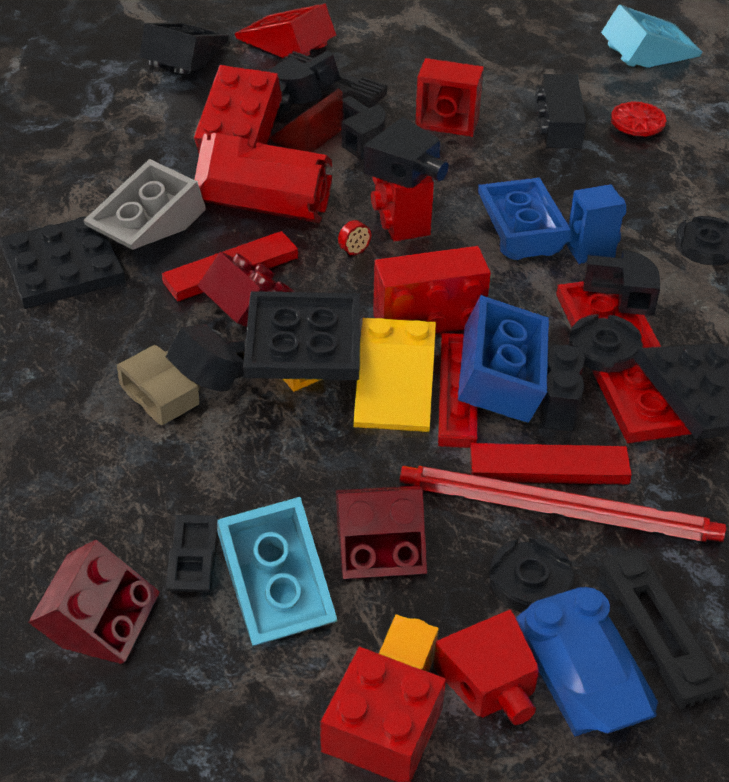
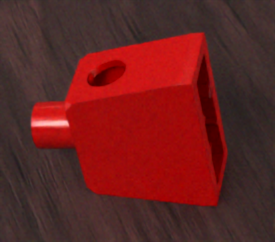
(490, 667)

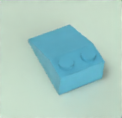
(647, 39)
(275, 571)

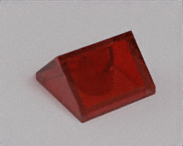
(314, 125)

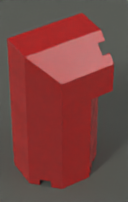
(263, 177)

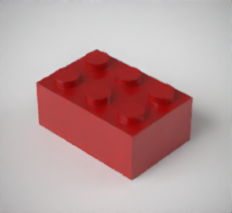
(241, 105)
(431, 287)

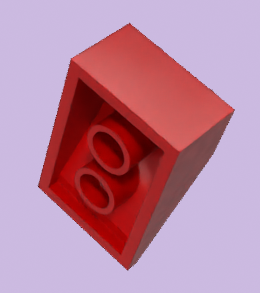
(290, 31)

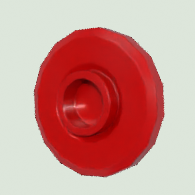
(638, 118)

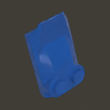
(525, 218)
(586, 662)

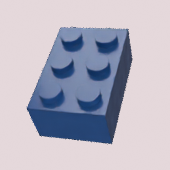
(504, 359)

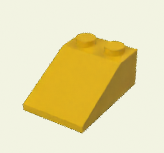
(395, 375)

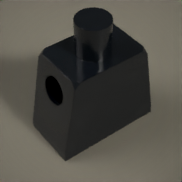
(404, 155)

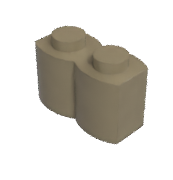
(157, 385)

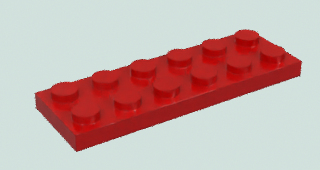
(630, 394)

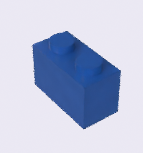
(595, 222)

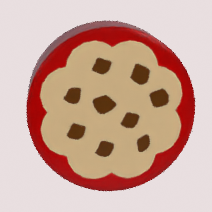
(354, 237)

